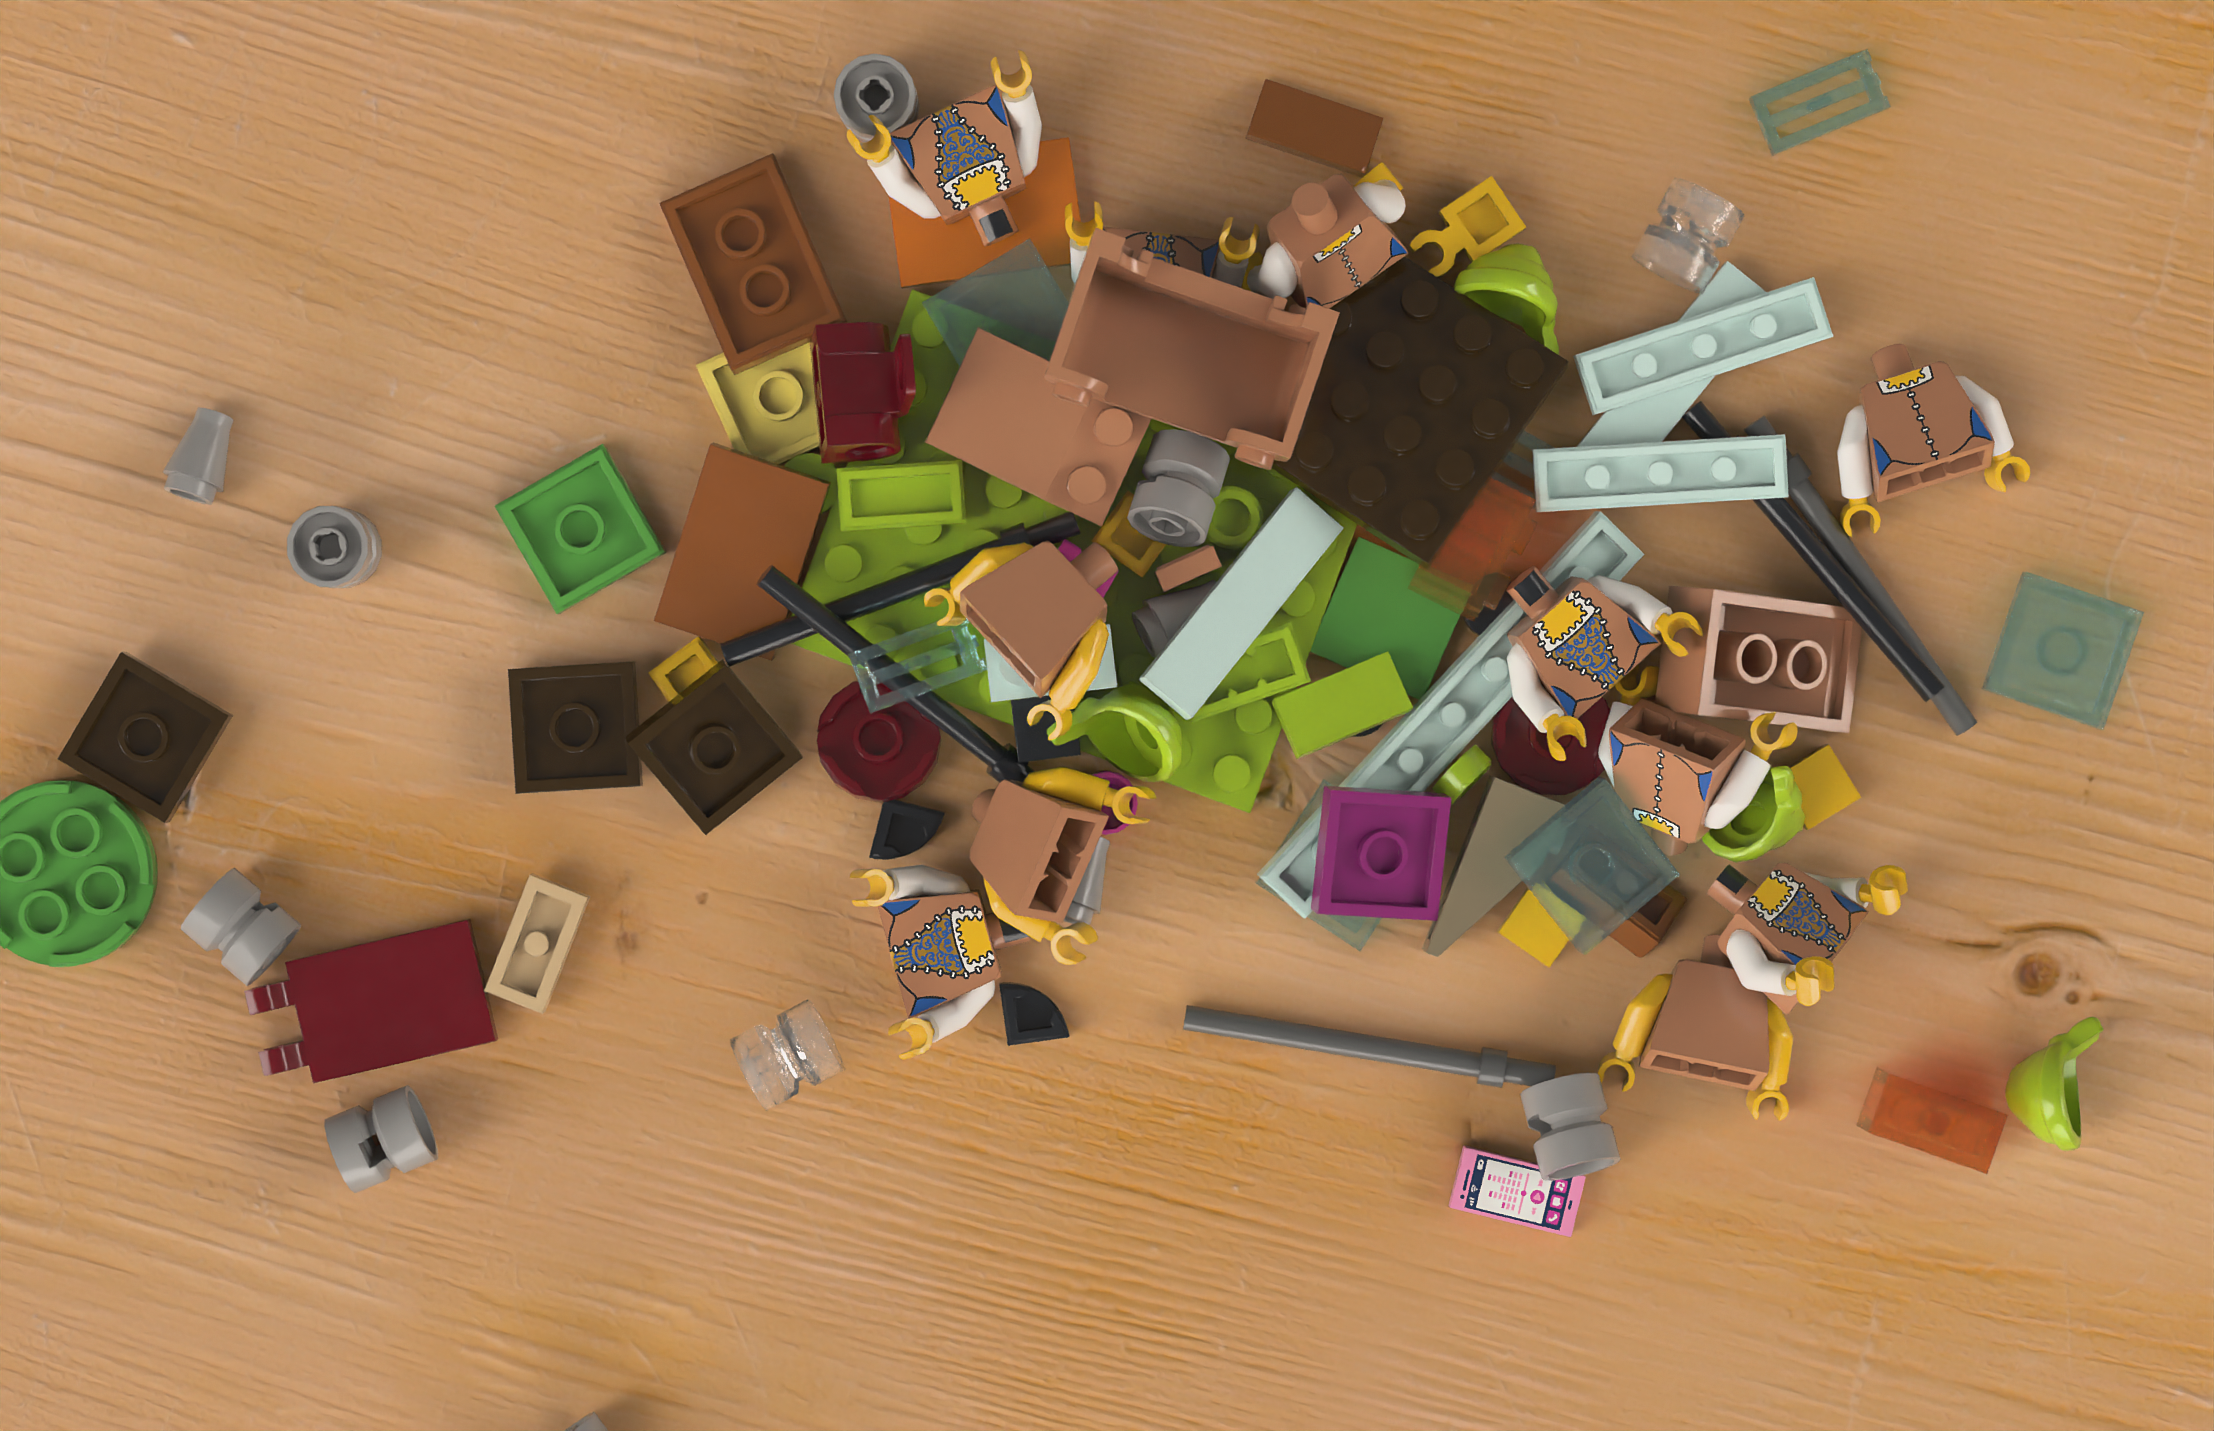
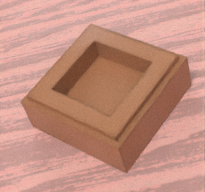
(1187, 568)

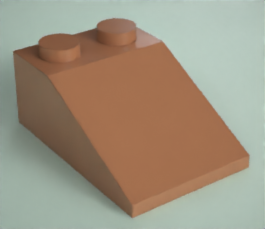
(1014, 428)
(1761, 660)

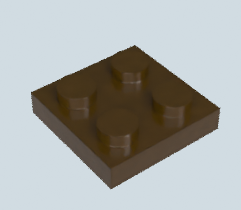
(574, 727)
(145, 737)
(713, 747)

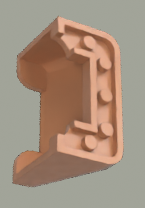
(1189, 351)

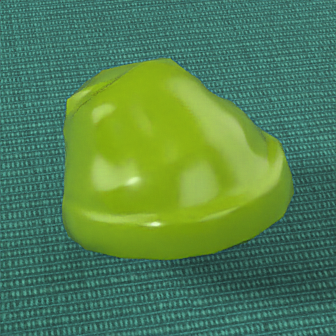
(1514, 288)
(1130, 731)
(1765, 823)
(2045, 1087)

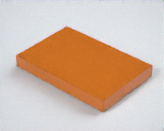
(944, 253)

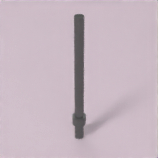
(1846, 553)
(1489, 1067)

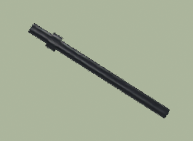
(1832, 573)
(893, 590)
(1001, 760)

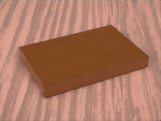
(752, 263)
(737, 526)

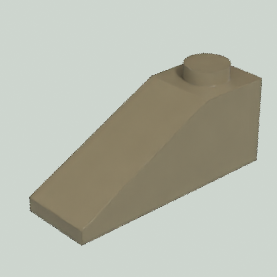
(1481, 872)

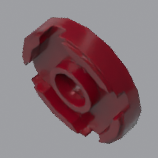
(878, 752)
(1526, 755)

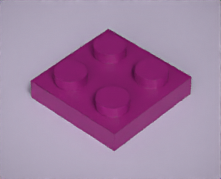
(1380, 853)

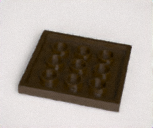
(1416, 408)

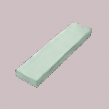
(1703, 346)
(1657, 415)
(1660, 473)
(1241, 603)

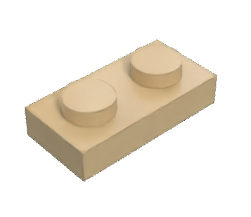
(537, 943)

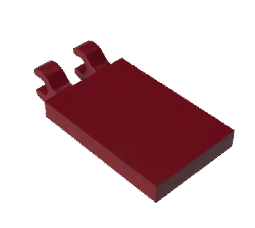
(381, 1003)

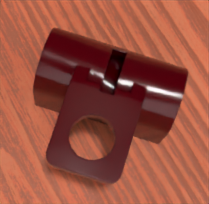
(860, 390)

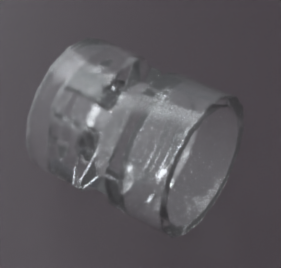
(1688, 235)
(787, 1054)

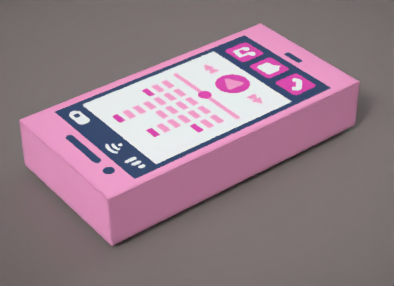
(1514, 1192)

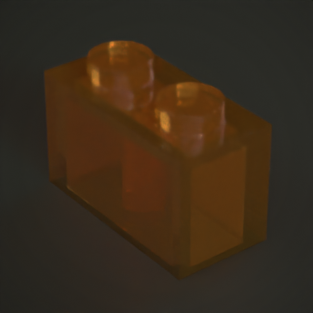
(1471, 562)
(1931, 1120)

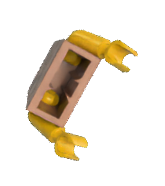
(1037, 617)
(1038, 845)
(1706, 1029)

